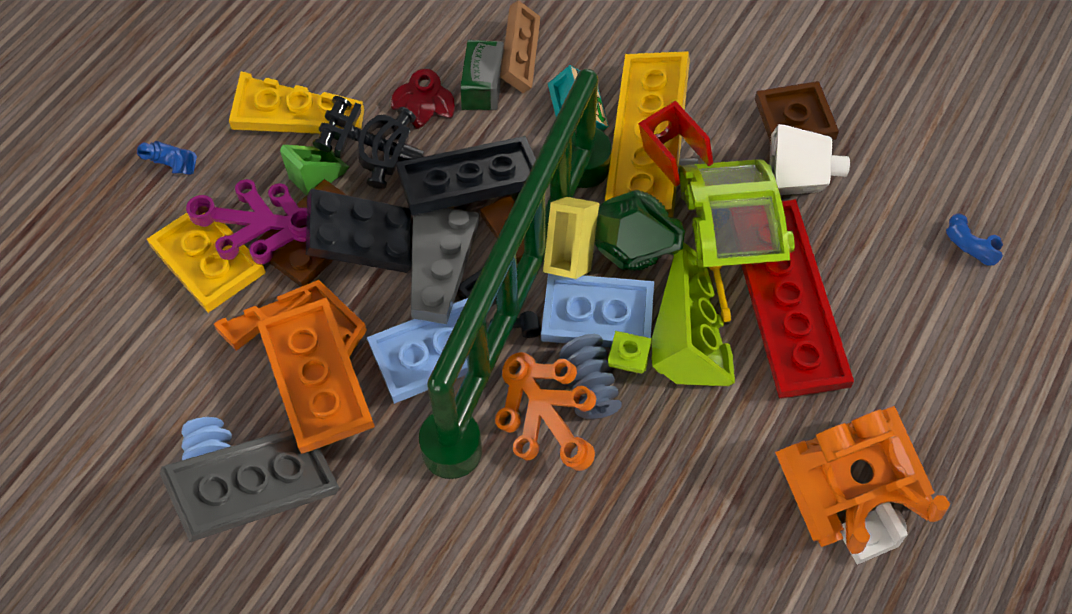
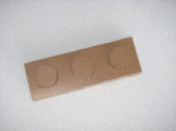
(520, 47)

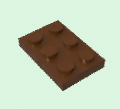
(292, 257)

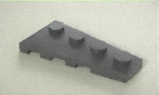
(439, 258)

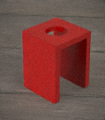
(678, 123)

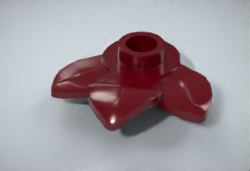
(424, 100)

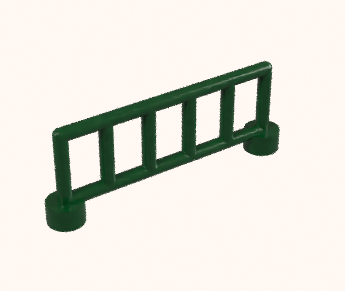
(570, 158)

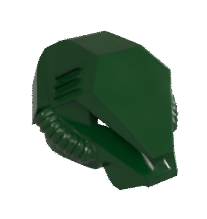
(637, 231)

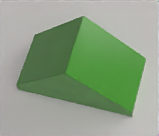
(310, 166)

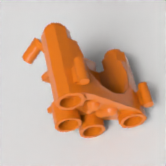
(824, 484)

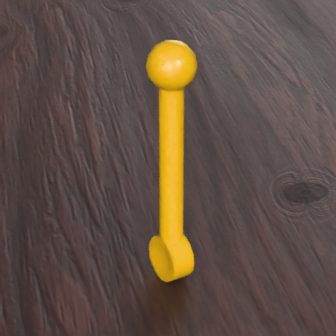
(725, 311)

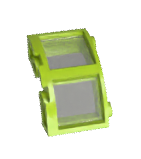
(736, 213)

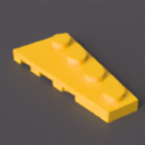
(280, 108)

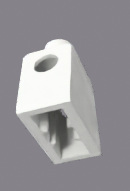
(804, 160)

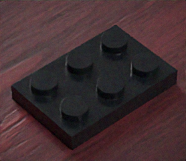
(358, 231)

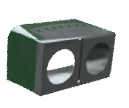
(481, 75)

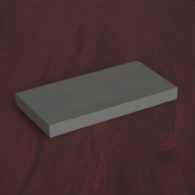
(245, 483)

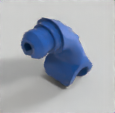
(179, 159)
(982, 249)

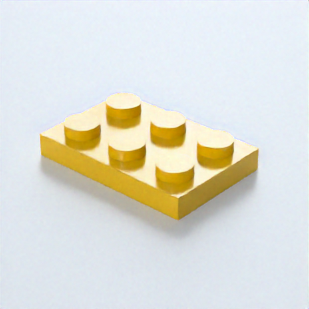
(195, 261)

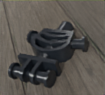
(388, 125)

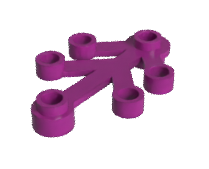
(256, 222)

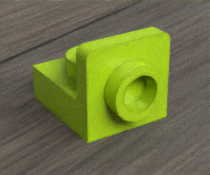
(629, 352)

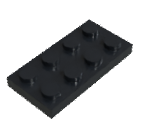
(466, 175)

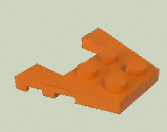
(244, 327)

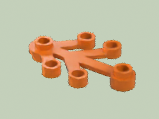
(542, 405)

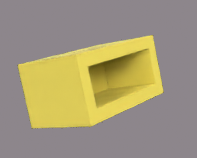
(570, 237)

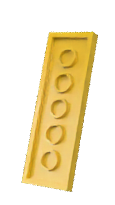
(647, 86)

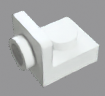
(886, 532)

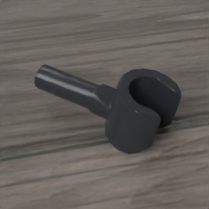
(529, 324)

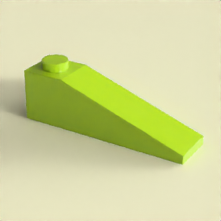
(687, 328)

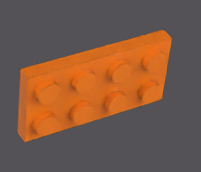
(314, 375)

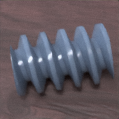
(592, 373)

